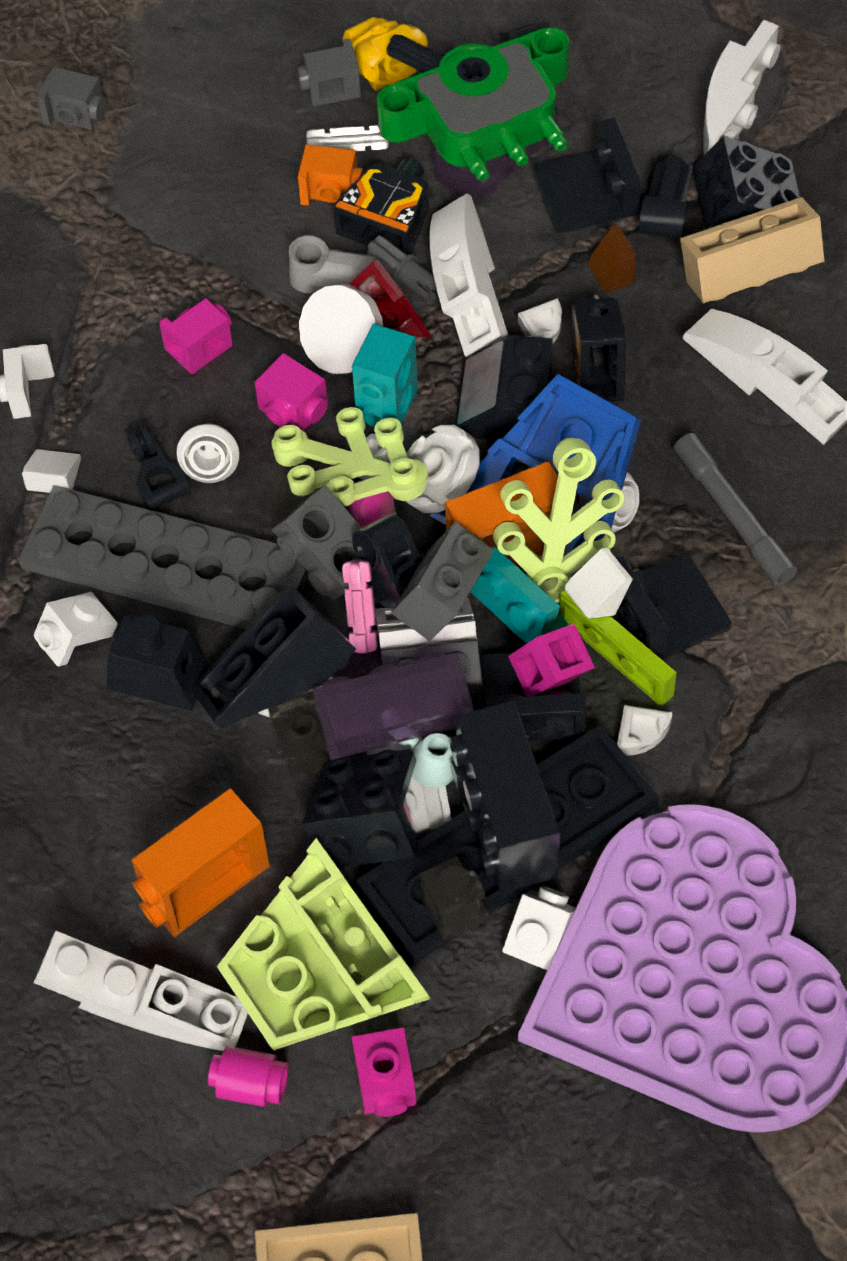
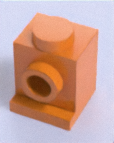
(326, 173)

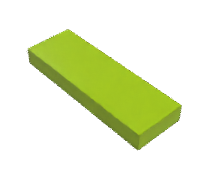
(622, 651)

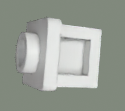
(20, 367)
(72, 623)
(539, 926)

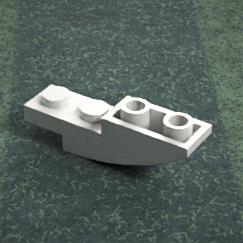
(734, 85)
(462, 275)
(776, 367)
(141, 997)

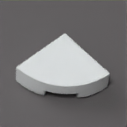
(542, 320)
(642, 729)

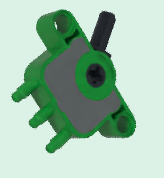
(478, 97)

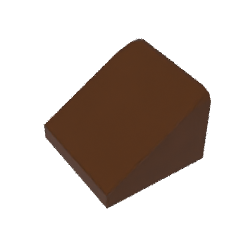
(613, 261)

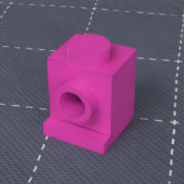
(197, 335)
(551, 661)

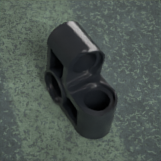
(391, 555)

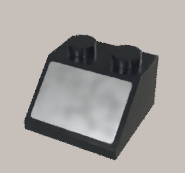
(501, 384)

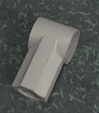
(316, 266)

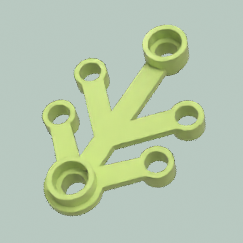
(401, 477)
(561, 526)

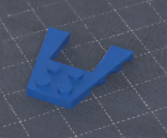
(557, 414)

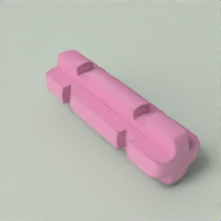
(360, 605)

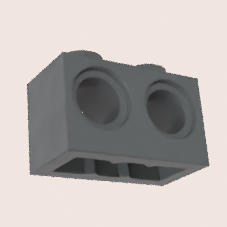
(316, 554)
(442, 581)

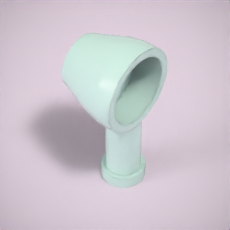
(431, 769)

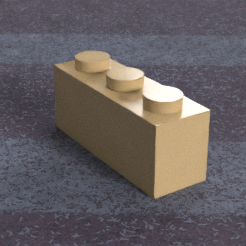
(752, 250)

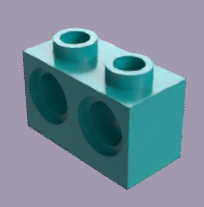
(385, 375)

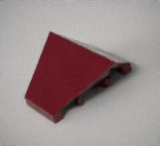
(390, 300)

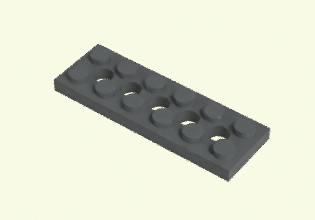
(155, 535)

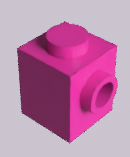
(291, 394)
(384, 1072)

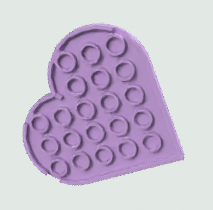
(691, 977)

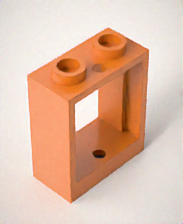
(484, 511)
(200, 863)

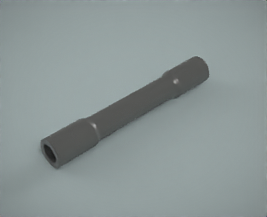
(762, 545)

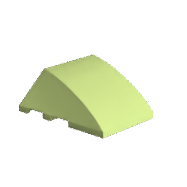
(316, 959)

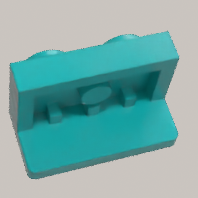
(516, 599)

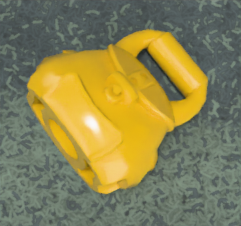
(370, 45)

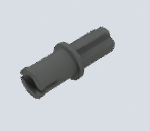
(404, 268)

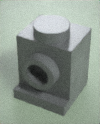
(330, 74)
(71, 99)

